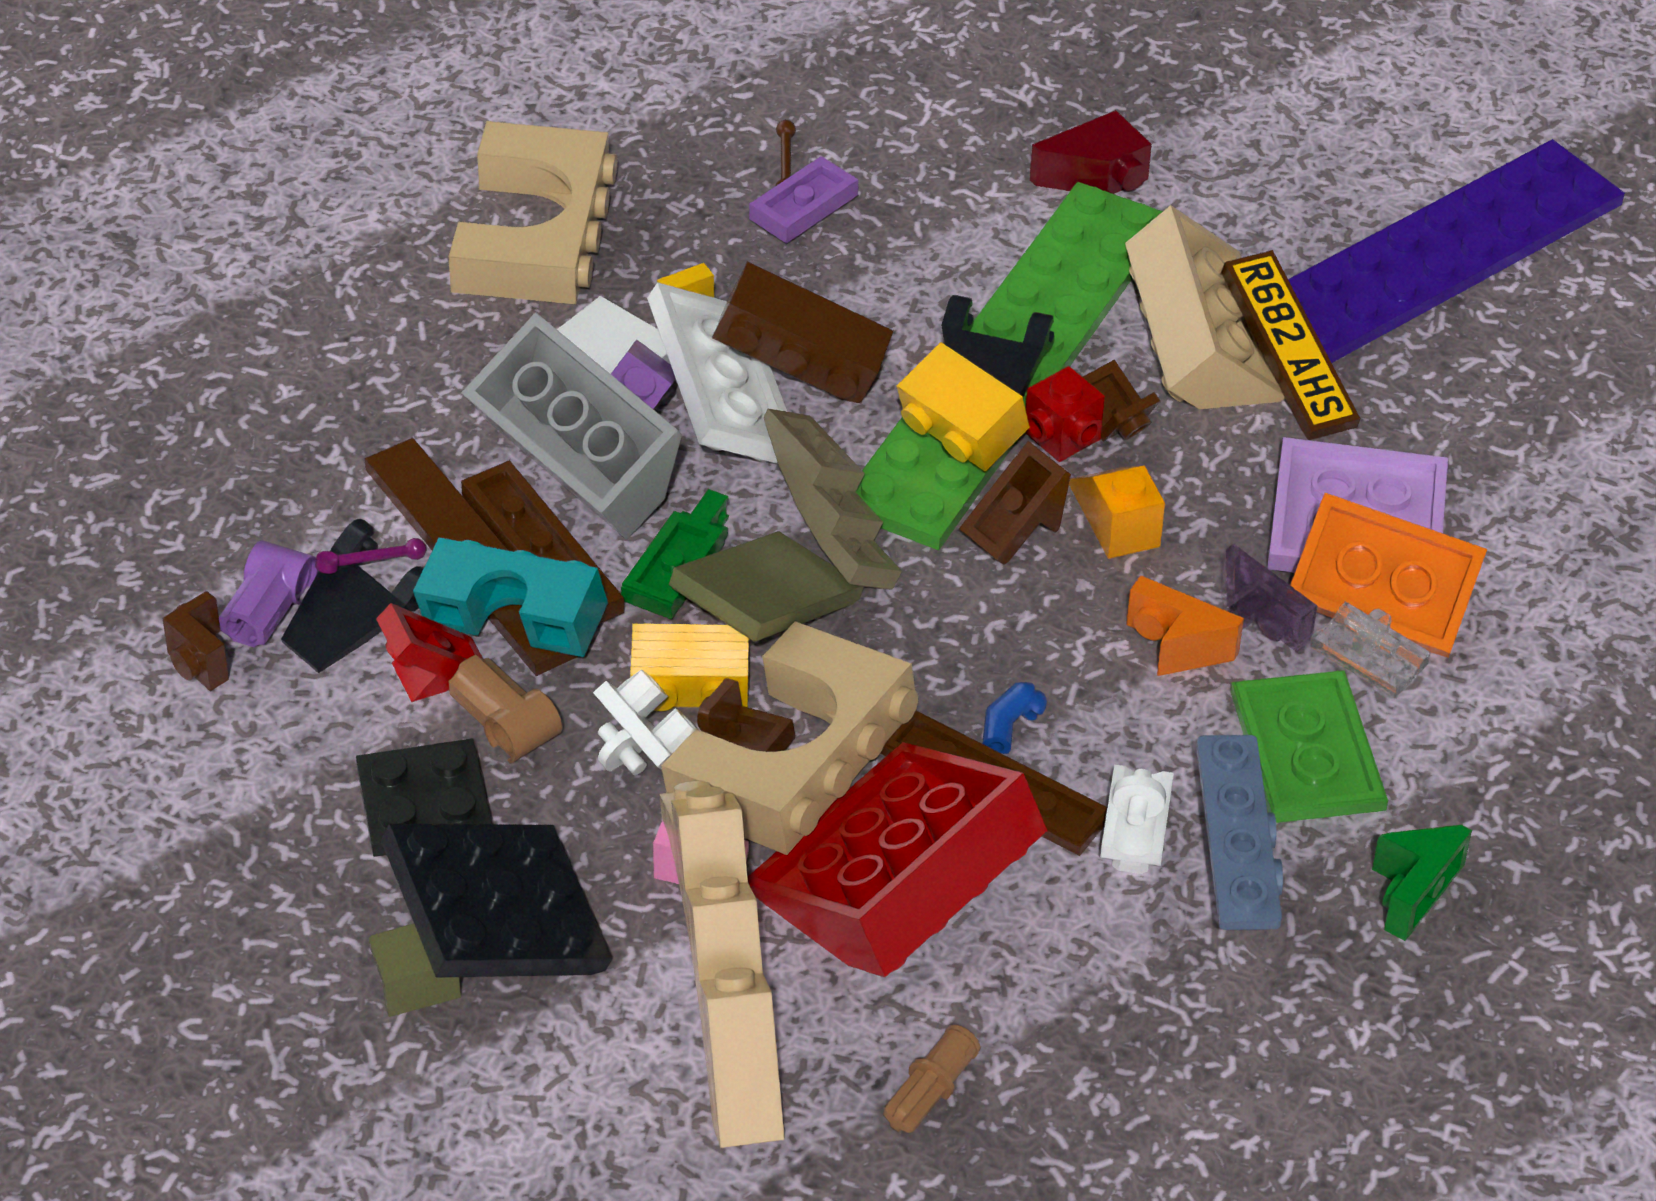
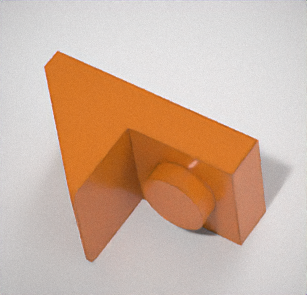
(1190, 629)

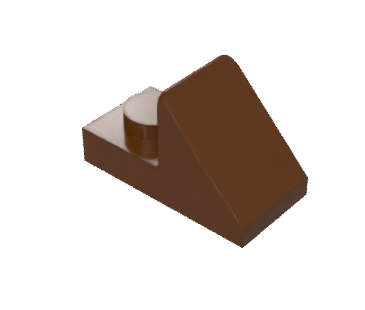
(1023, 496)

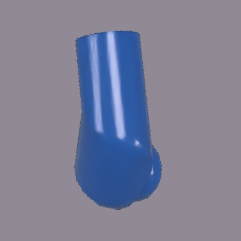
(1006, 709)

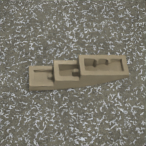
(824, 491)

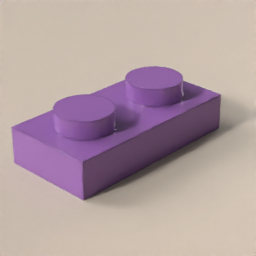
(803, 199)

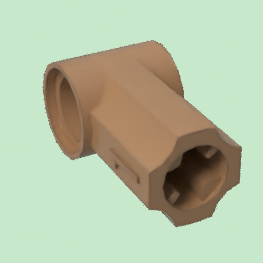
(508, 713)

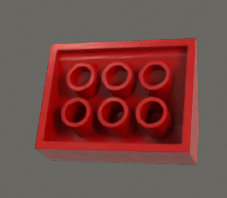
(901, 855)

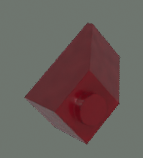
(1096, 153)

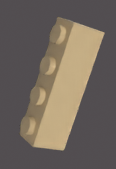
(1194, 317)

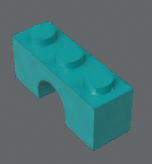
(471, 581)

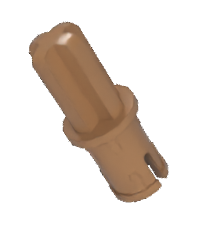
(931, 1079)

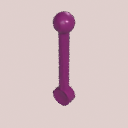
(328, 562)

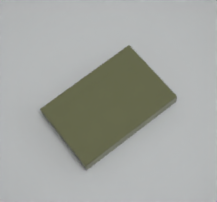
(765, 585)

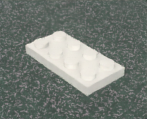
(719, 385)

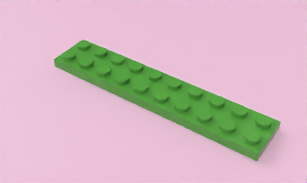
(1068, 271)

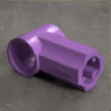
(270, 585)

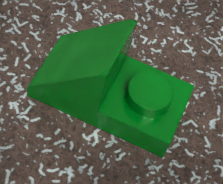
(1420, 870)

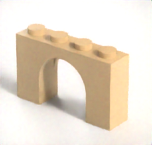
(547, 258)
(787, 791)

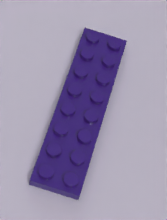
(1450, 246)

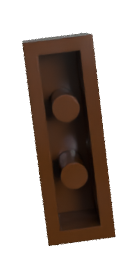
(803, 334)

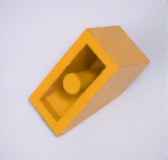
(1121, 509)

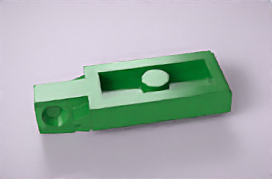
(678, 542)

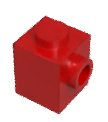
(1064, 413)

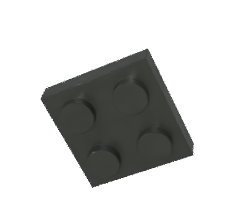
(421, 787)

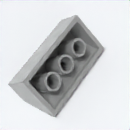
(578, 424)

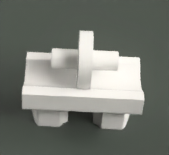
(630, 707)
(1136, 818)

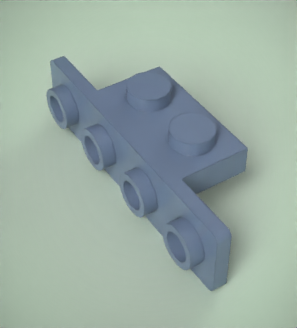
(1240, 833)

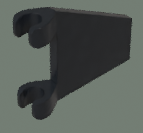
(1004, 359)
(344, 605)

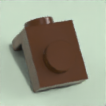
(1123, 407)
(192, 641)
(727, 719)

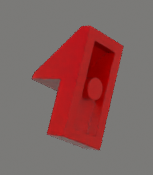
(423, 651)

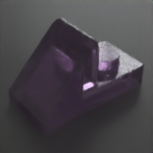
(1263, 597)

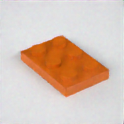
(1389, 566)

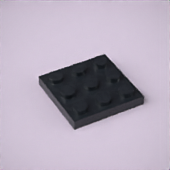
(495, 900)

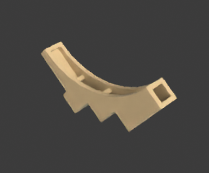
(727, 963)

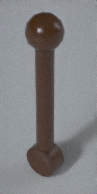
(785, 130)

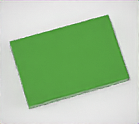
(1310, 746)

